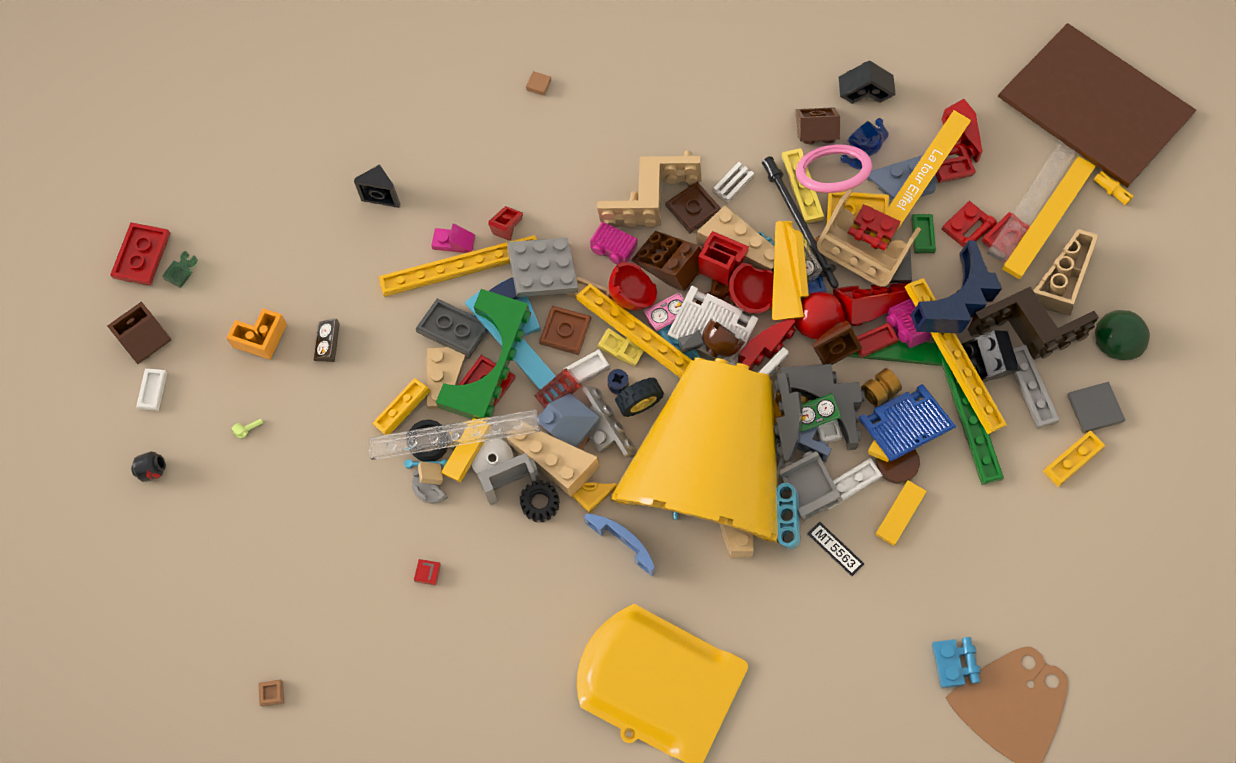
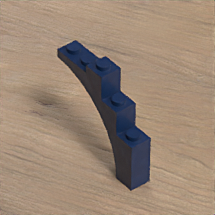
(954, 312)

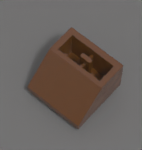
(139, 332)

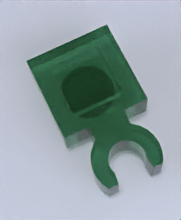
(179, 272)

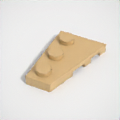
(442, 367)

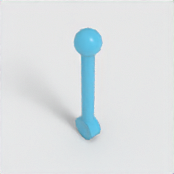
(409, 464)

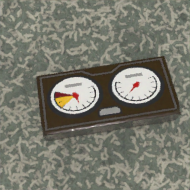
(327, 340)

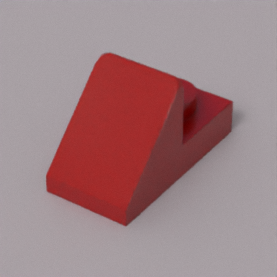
(504, 222)

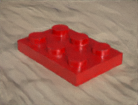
(140, 254)

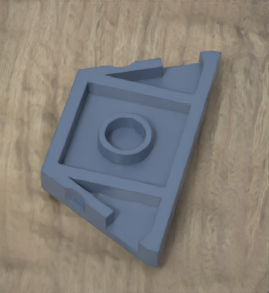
(893, 177)

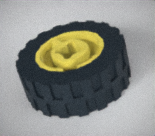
(639, 397)

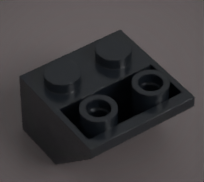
(992, 355)

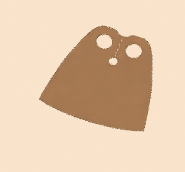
(1007, 712)

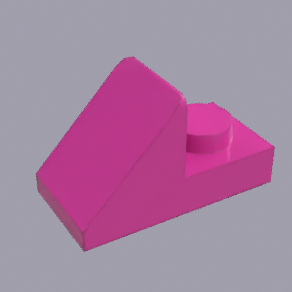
(453, 240)

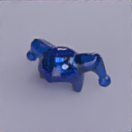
(868, 139)

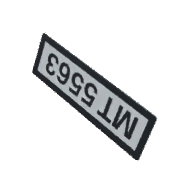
(835, 548)

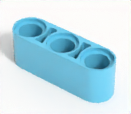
(792, 525)

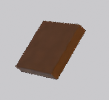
(693, 207)

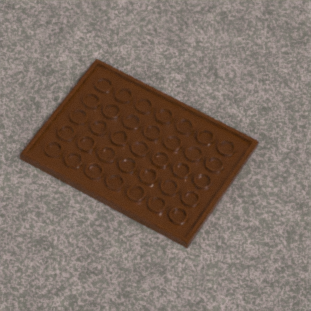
(1097, 104)

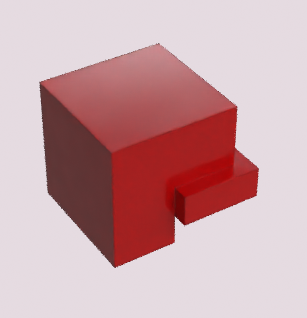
(721, 257)

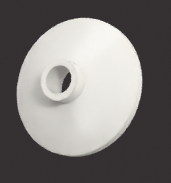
(498, 448)

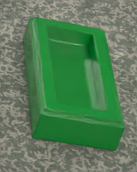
(926, 238)

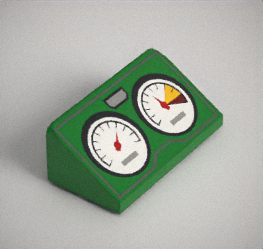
(819, 412)

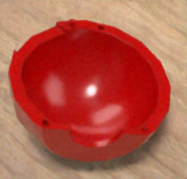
(631, 287)
(751, 288)
(820, 313)

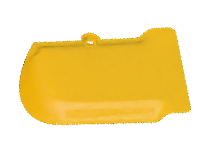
(658, 683)

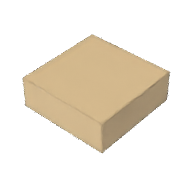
(430, 473)

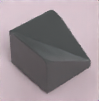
(690, 342)

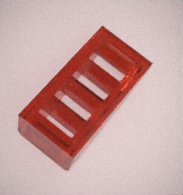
(553, 384)

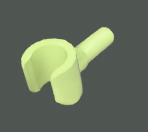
(241, 431)

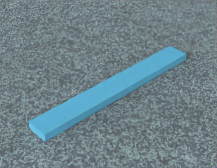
(525, 357)

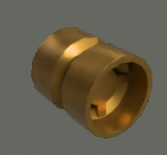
(884, 385)

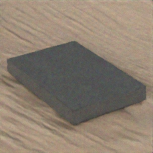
(452, 328)

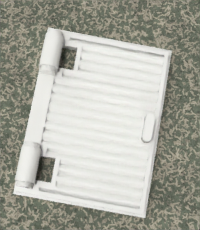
(696, 316)

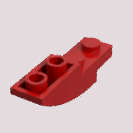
(766, 343)

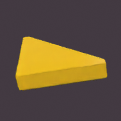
(592, 494)

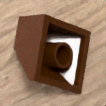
(837, 344)

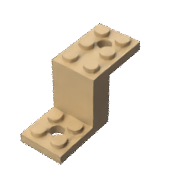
(652, 172)

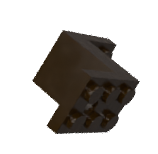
(1032, 323)

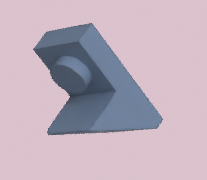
(807, 444)

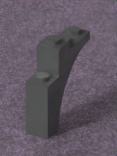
(820, 380)

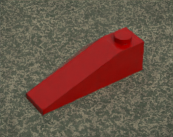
(869, 304)

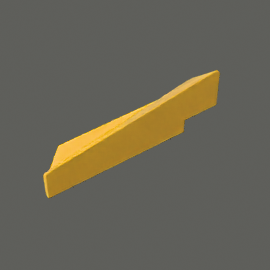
(789, 273)

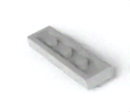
(1034, 389)

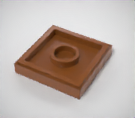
(565, 330)

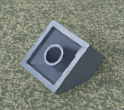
(568, 419)

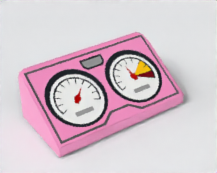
(664, 312)

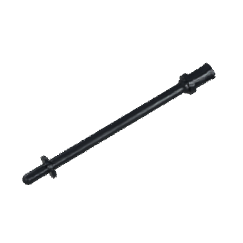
(775, 175)

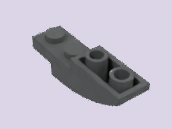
(790, 425)

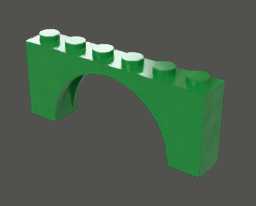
(477, 398)

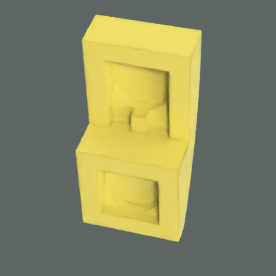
(620, 347)

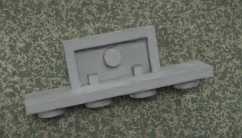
(607, 430)

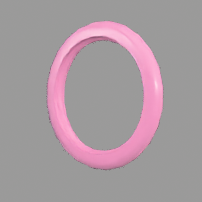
(839, 186)

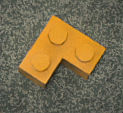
(260, 338)

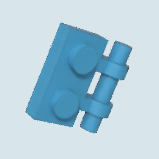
(949, 665)

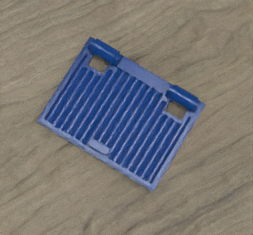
(907, 421)

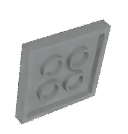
(542, 267)

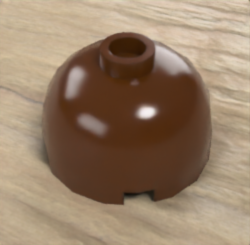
(720, 340)

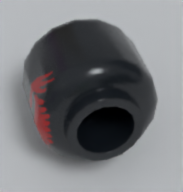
(148, 466)

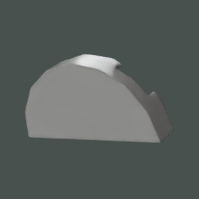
(427, 492)

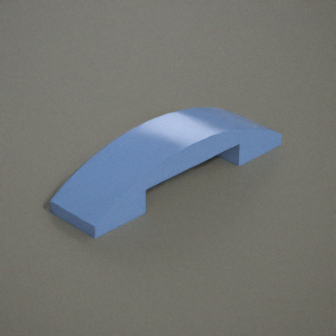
(601, 524)

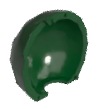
(1122, 335)

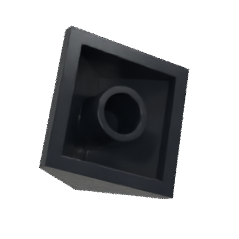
(376, 188)

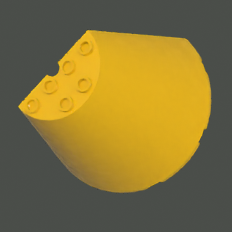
(711, 451)

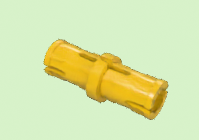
(1113, 188)

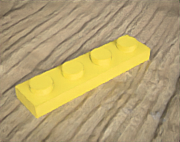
(806, 199)

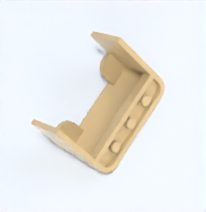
(857, 256)

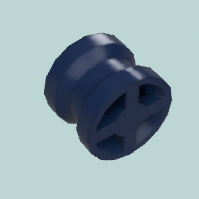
(617, 386)

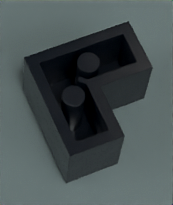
(867, 81)

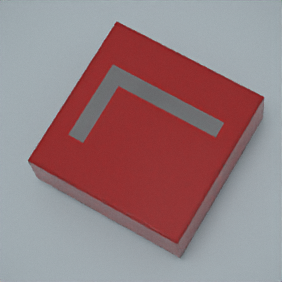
(427, 572)

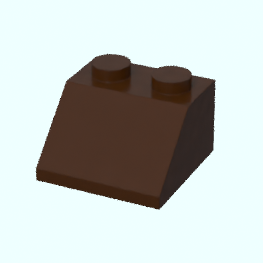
(818, 125)

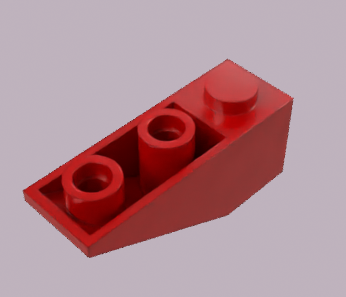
(971, 135)

